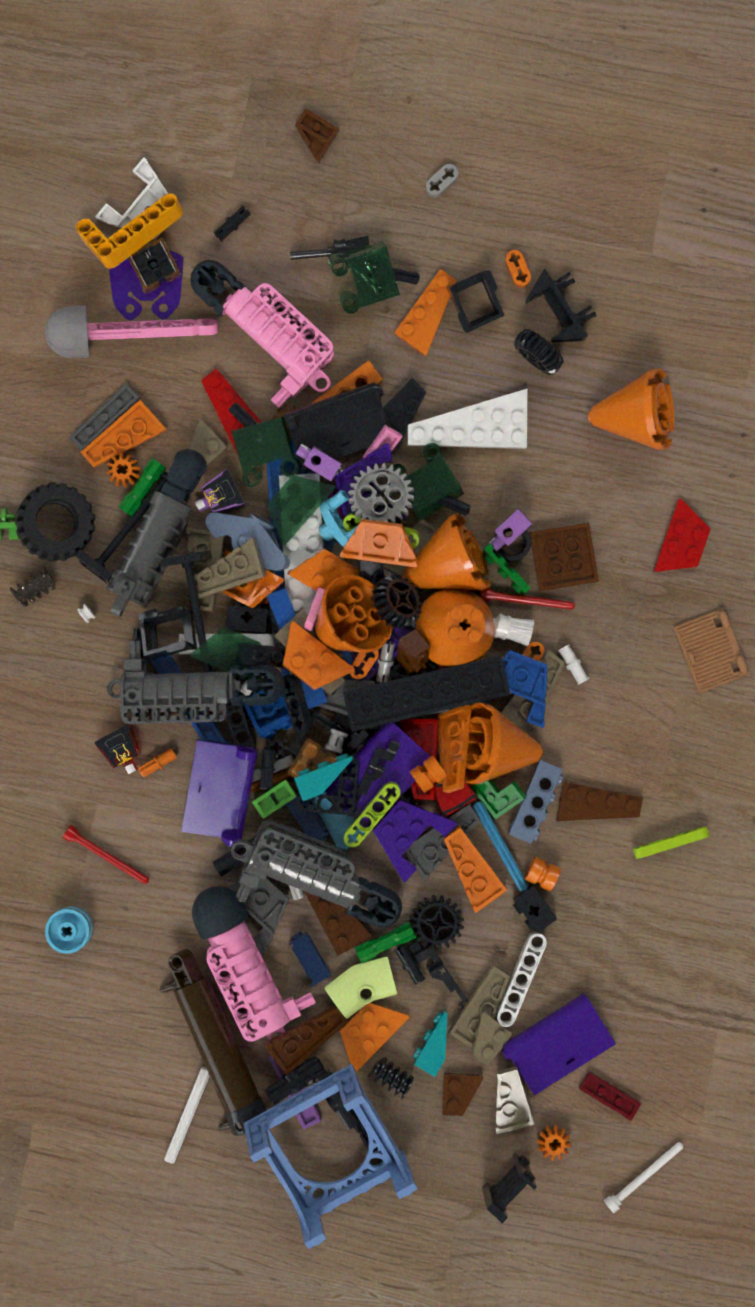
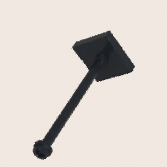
(187, 562)
(97, 566)

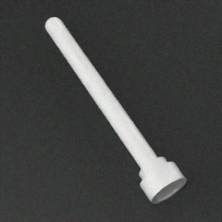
(615, 1201)

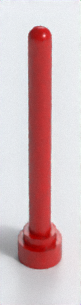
(488, 594)
(73, 835)

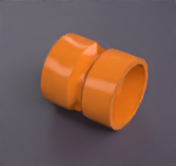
(428, 774)
(543, 874)

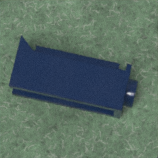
(309, 821)
(309, 957)

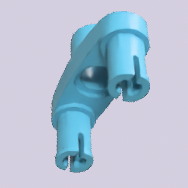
(333, 523)

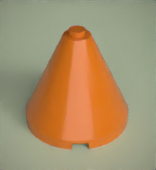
(639, 411)
(450, 560)
(496, 745)

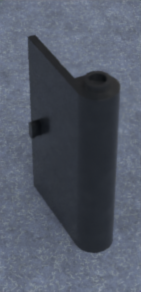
(339, 422)

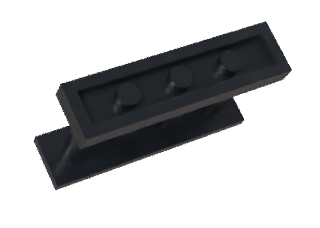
(500, 1195)

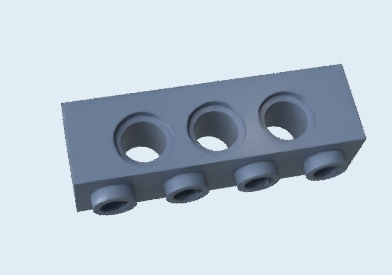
(518, 828)

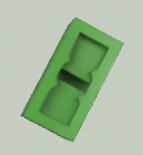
(274, 798)

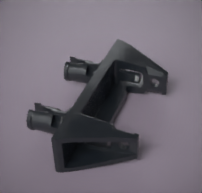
(569, 320)

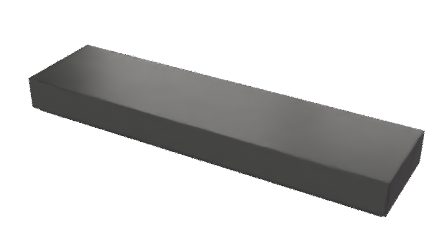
(105, 416)

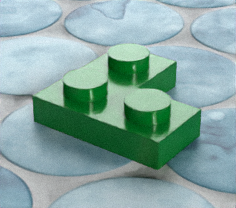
(498, 800)

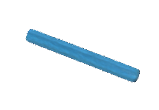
(500, 846)

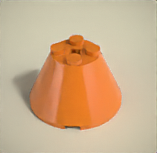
(348, 619)
(440, 627)

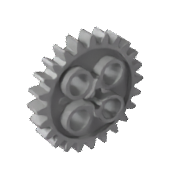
(396, 485)

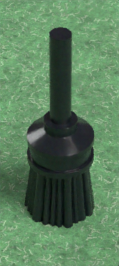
(338, 246)

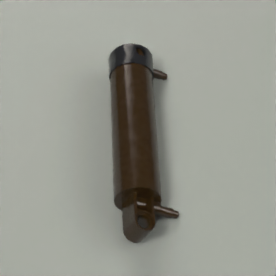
(214, 1042)

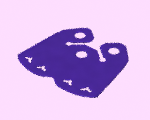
(124, 280)

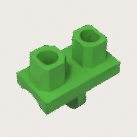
(5, 524)

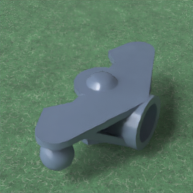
(243, 529)

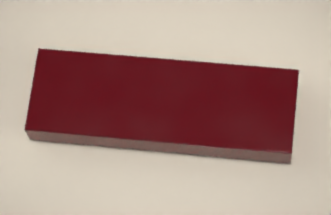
(609, 1095)

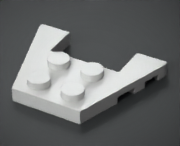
(148, 196)

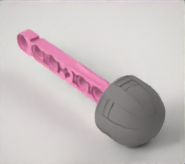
(69, 331)

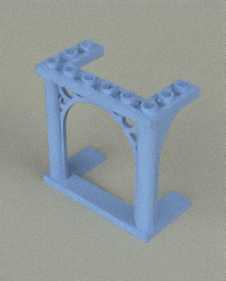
(395, 1163)

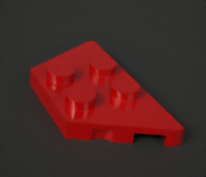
(683, 540)

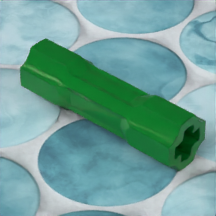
(150, 475)
(373, 947)

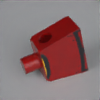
(455, 800)

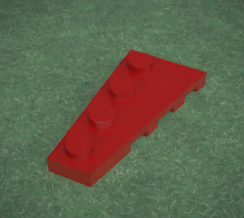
(223, 397)
(425, 734)

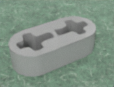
(438, 177)

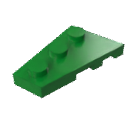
(504, 571)

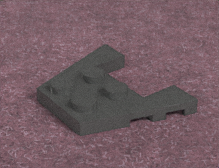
(266, 906)

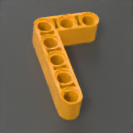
(132, 235)

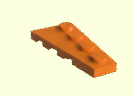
(424, 317)
(124, 434)
(453, 745)
(475, 873)

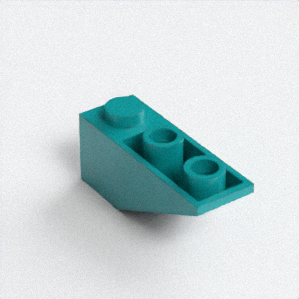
(317, 781)
(433, 1052)

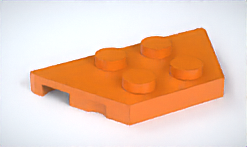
(380, 543)
(322, 570)
(255, 591)
(311, 659)
(369, 1031)

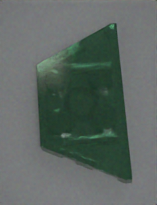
(296, 504)
(222, 650)

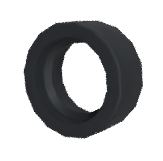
(516, 557)

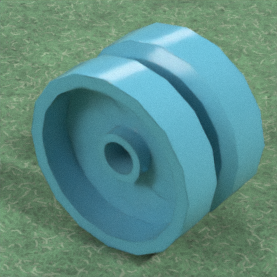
(57, 932)

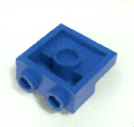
(270, 717)

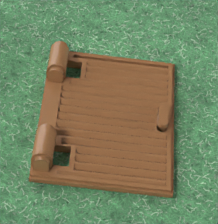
(710, 650)

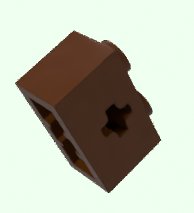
(413, 652)

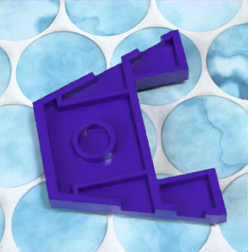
(346, 477)
(401, 828)

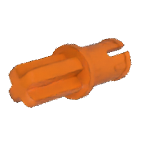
(157, 762)

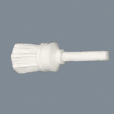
(513, 629)

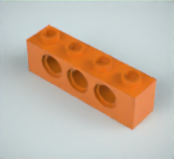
(364, 373)

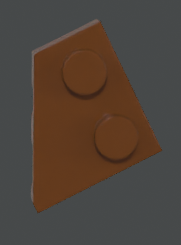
(458, 1092)

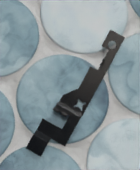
(367, 779)
(435, 967)

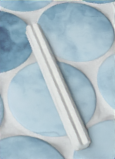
(187, 1116)

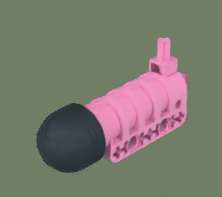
(221, 920)

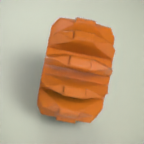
(126, 463)
(548, 1138)

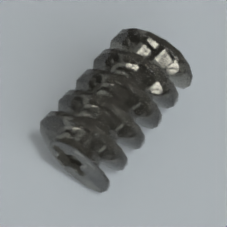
(33, 588)

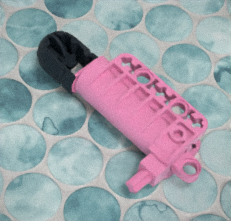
(268, 328)

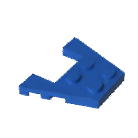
(528, 680)

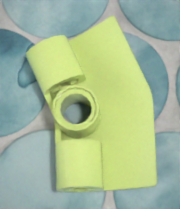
(373, 975)

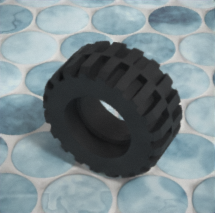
(74, 503)

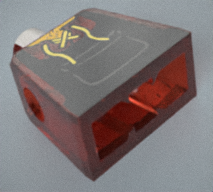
(120, 748)

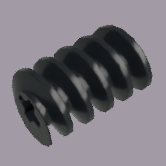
(392, 1077)

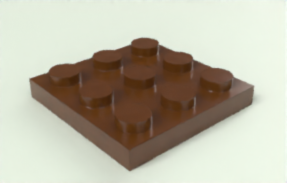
(564, 557)

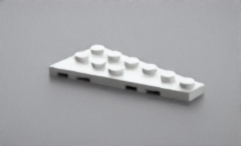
(482, 425)

